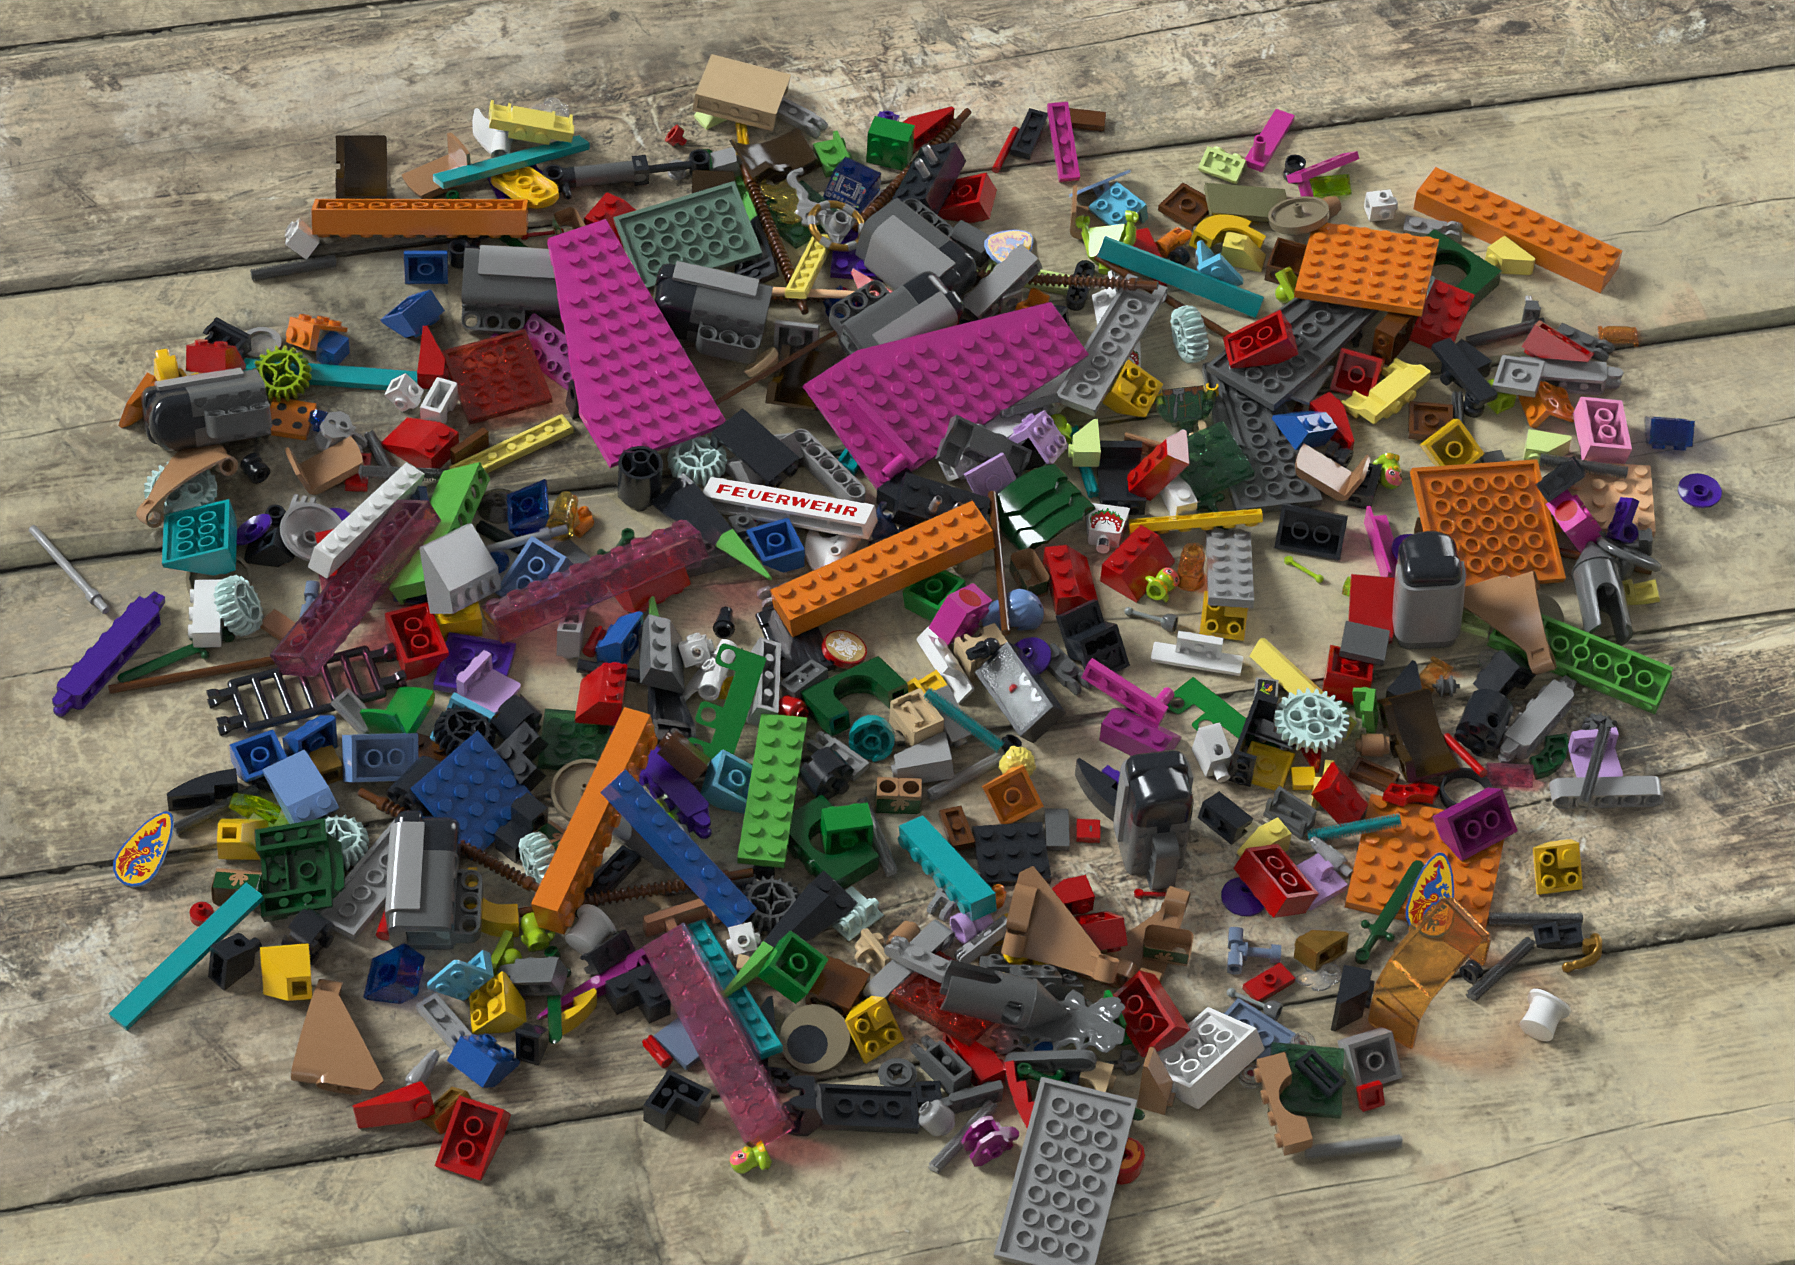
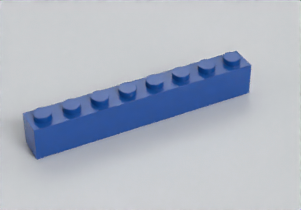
(678, 850)

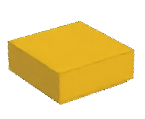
(1302, 778)

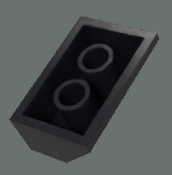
(1311, 531)

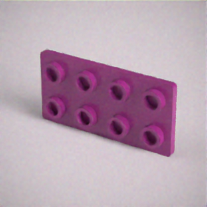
(550, 349)

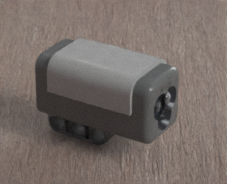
(507, 287)

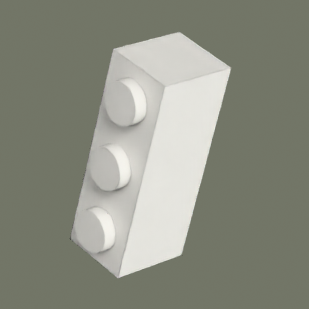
(206, 624)

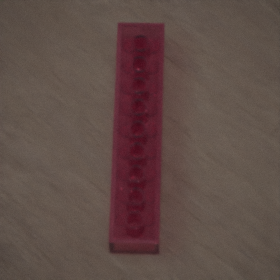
(593, 581)
(355, 588)
(718, 1037)

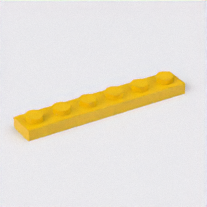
(1206, 521)

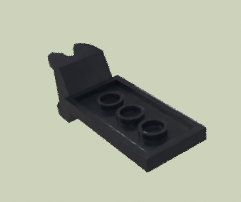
(851, 1107)

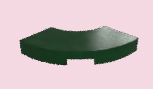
(1551, 757)

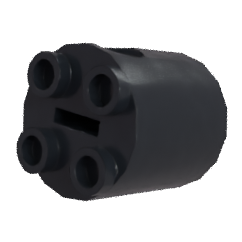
(639, 477)
(1484, 721)
(400, 790)

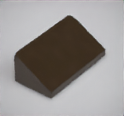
(708, 179)

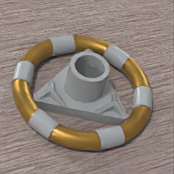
(835, 225)

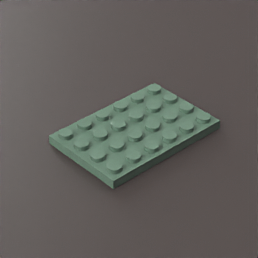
(694, 229)

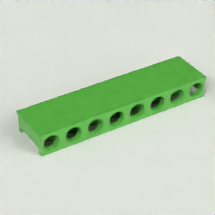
(450, 500)
(1599, 664)

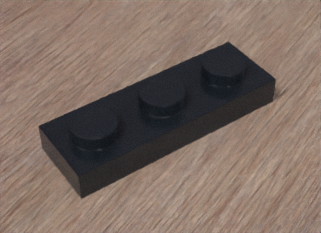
(1029, 134)

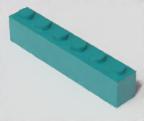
(947, 868)

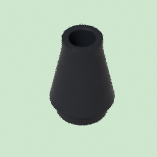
(724, 624)

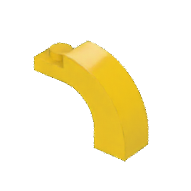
(1214, 229)
(497, 917)

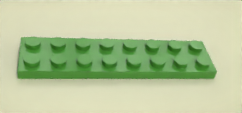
(772, 790)

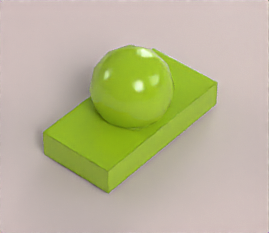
(1285, 290)
(504, 952)

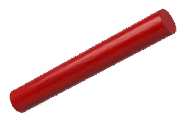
(1005, 150)
(1465, 755)

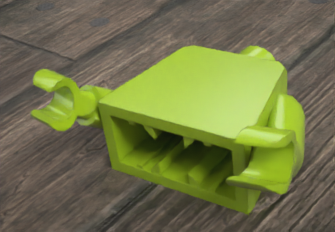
(1094, 236)

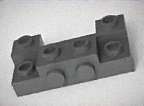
(980, 445)
(719, 559)
(1054, 978)

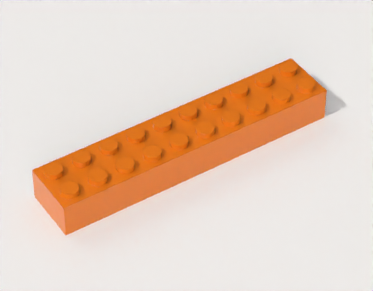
(1493, 216)
(420, 217)
(882, 568)
(592, 824)

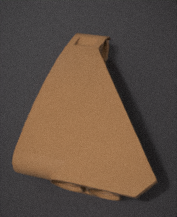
(179, 470)
(1514, 611)
(1048, 933)
(1130, 956)
(332, 1047)

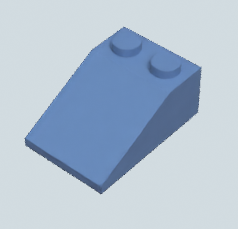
(533, 564)
(378, 756)
(300, 789)

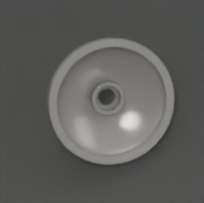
(302, 523)

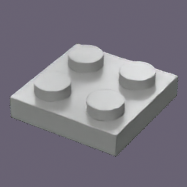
(1518, 376)

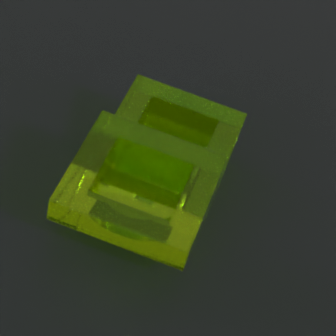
(249, 804)

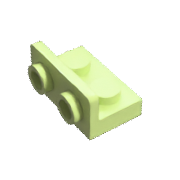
(1222, 164)

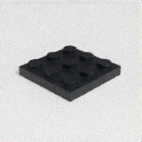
(1009, 849)

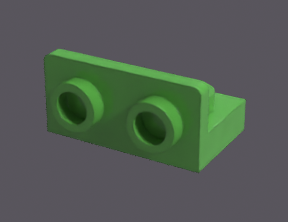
(831, 153)
(1366, 708)

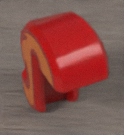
(1132, 1162)

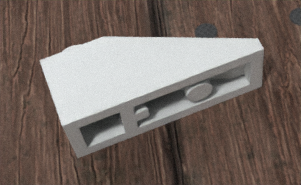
(1179, 497)

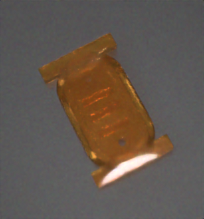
(1618, 334)
(1433, 671)

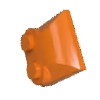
(133, 408)
(1012, 795)

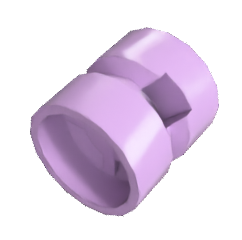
(967, 929)

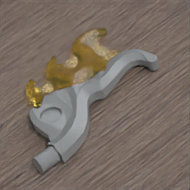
(791, 199)

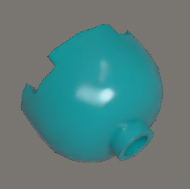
(872, 737)

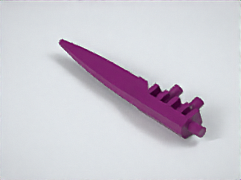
(631, 962)

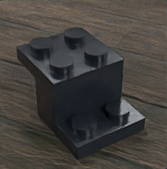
(1091, 637)

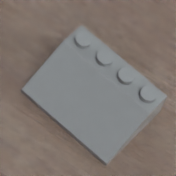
(458, 571)

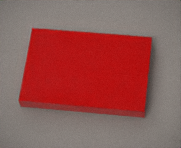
(1372, 601)

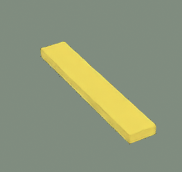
(807, 270)
(520, 444)
(1286, 672)

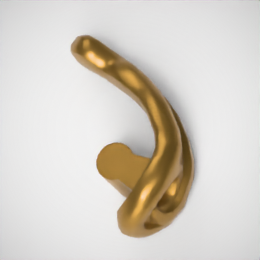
(1590, 946)

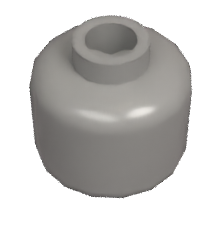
(936, 1118)

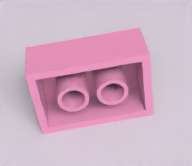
(1602, 430)

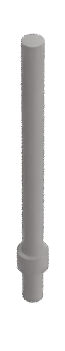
(544, 534)
(91, 595)

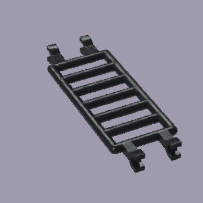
(226, 724)

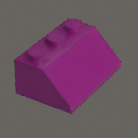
(1135, 734)
(1476, 823)

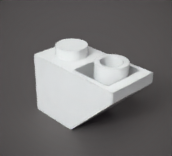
(300, 238)

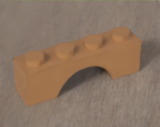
(1292, 1130)

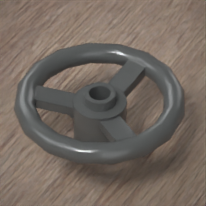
(1628, 557)

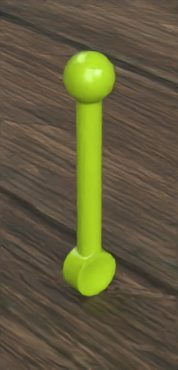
(1288, 560)

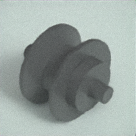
(1446, 686)

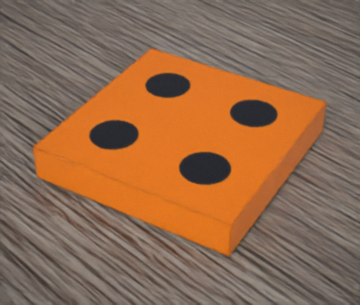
(291, 418)

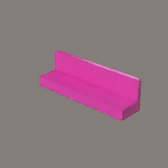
(1381, 542)

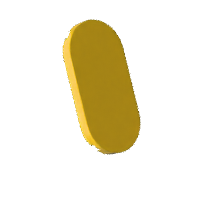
(527, 184)

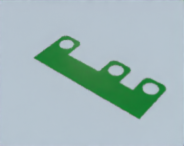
(1215, 708)
(732, 716)

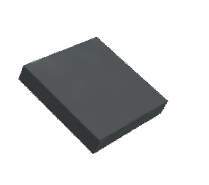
(1364, 643)

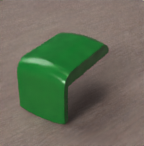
(402, 714)

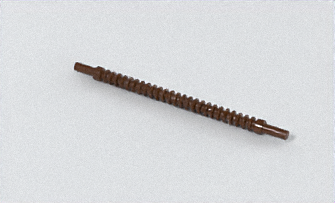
(884, 197)
(771, 232)
(1132, 284)
(527, 882)
(645, 890)

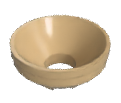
(764, 361)

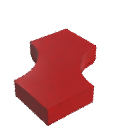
(1406, 794)

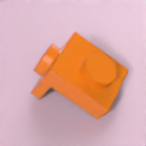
(1034, 298)

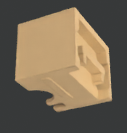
(960, 647)
(915, 717)

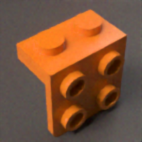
(305, 330)
(1548, 401)

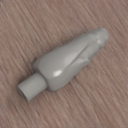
(1333, 856)
(423, 1069)

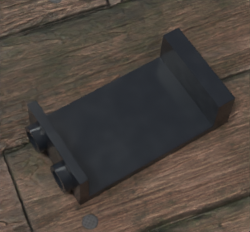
(756, 448)
(1115, 463)
(1561, 479)
(1243, 763)

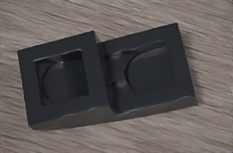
(1558, 937)

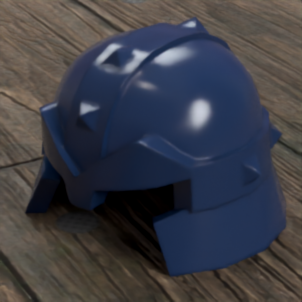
(884, 526)

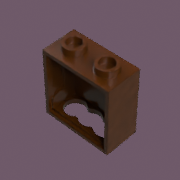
(1283, 255)
(1388, 340)
(683, 755)
(839, 985)

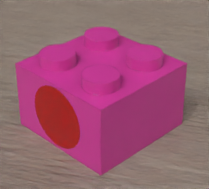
(1574, 519)
(960, 614)

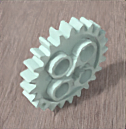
(193, 493)
(1311, 720)

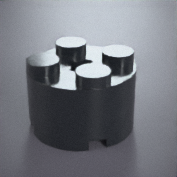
(513, 714)
(826, 773)
(312, 929)

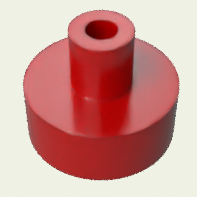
(676, 136)
(200, 913)

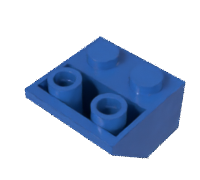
(483, 1059)

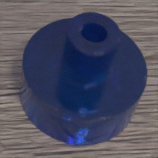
(316, 418)
(501, 560)

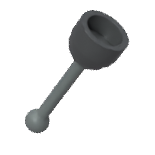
(1168, 621)
(1271, 1008)

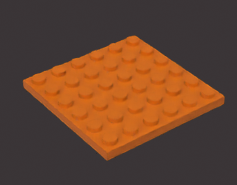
(1367, 268)
(1492, 516)
(1388, 853)

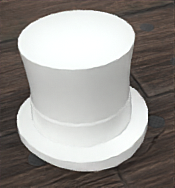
(590, 929)
(1543, 1015)

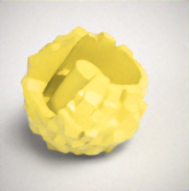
(1015, 757)

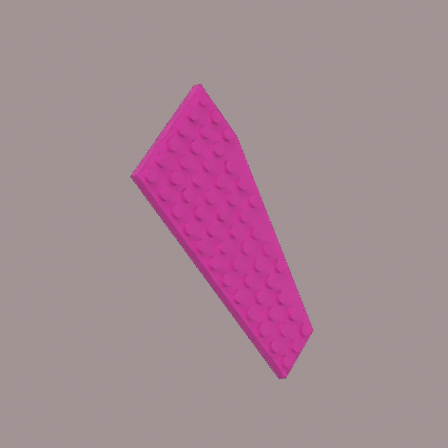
(621, 352)
(943, 374)

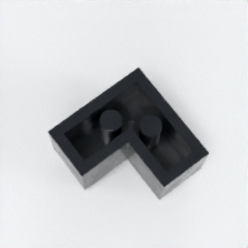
(1505, 673)
(520, 751)
(526, 817)
(641, 989)
(676, 1096)

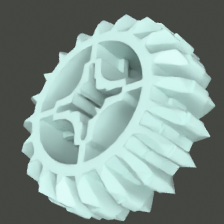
(1189, 334)
(697, 460)
(238, 605)
(352, 837)
(536, 854)

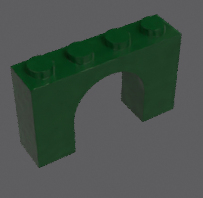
(1481, 275)
(868, 677)
(844, 867)

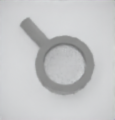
(261, 340)

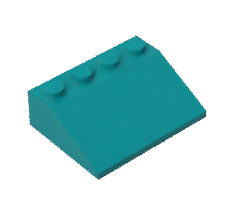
(201, 539)

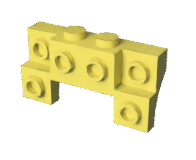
(530, 124)
(1389, 394)

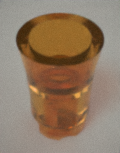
(1191, 567)

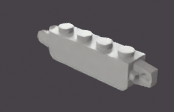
(1580, 376)
(1537, 720)

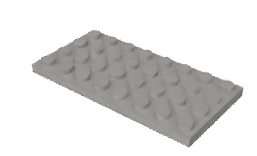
(1065, 1176)

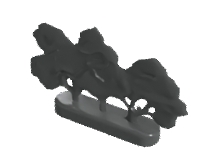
(1078, 1024)

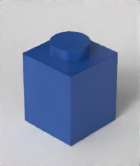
(332, 348)

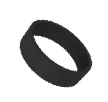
(1462, 773)

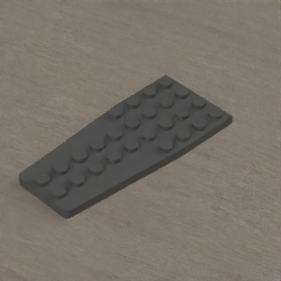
(1319, 334)
(1265, 450)

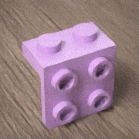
(1043, 434)
(484, 684)
(1581, 748)

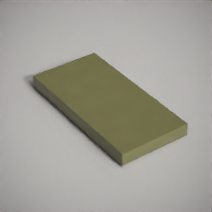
(1242, 201)

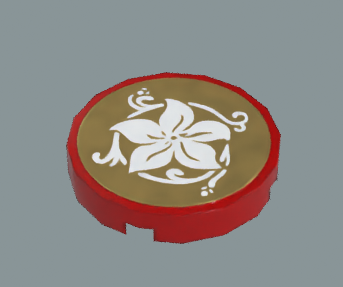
(844, 649)

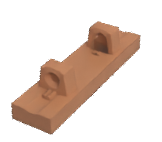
(672, 917)

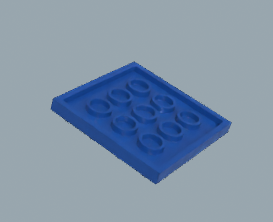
(473, 789)

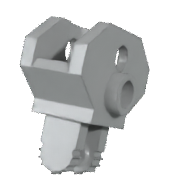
(333, 433)

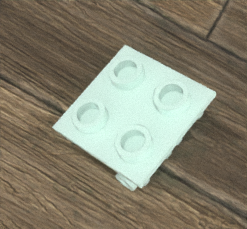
(860, 917)

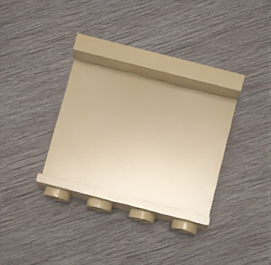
(741, 92)

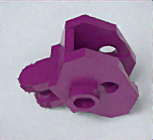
(988, 1141)

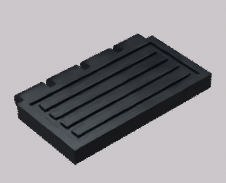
(794, 650)

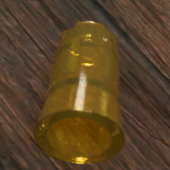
(563, 513)

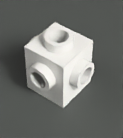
(1380, 205)
(404, 393)
(965, 465)
(693, 657)
(740, 934)

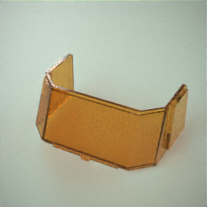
(1423, 967)

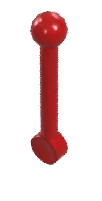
(525, 237)
(1138, 893)

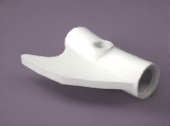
(492, 140)
(823, 551)
(710, 676)

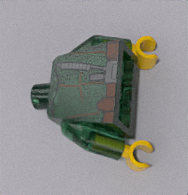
(1186, 405)

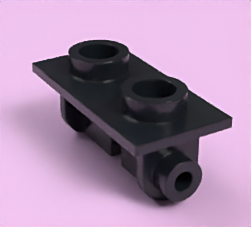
(1265, 733)

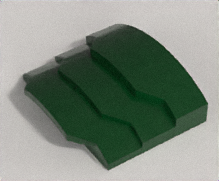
(1039, 507)
(299, 868)

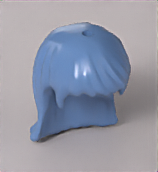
(1023, 608)

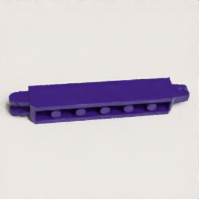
(108, 654)
(676, 794)

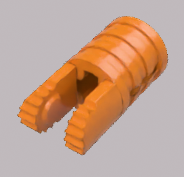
(1172, 240)

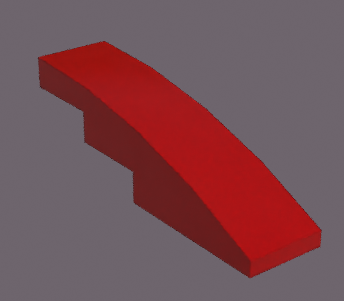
(1020, 1092)

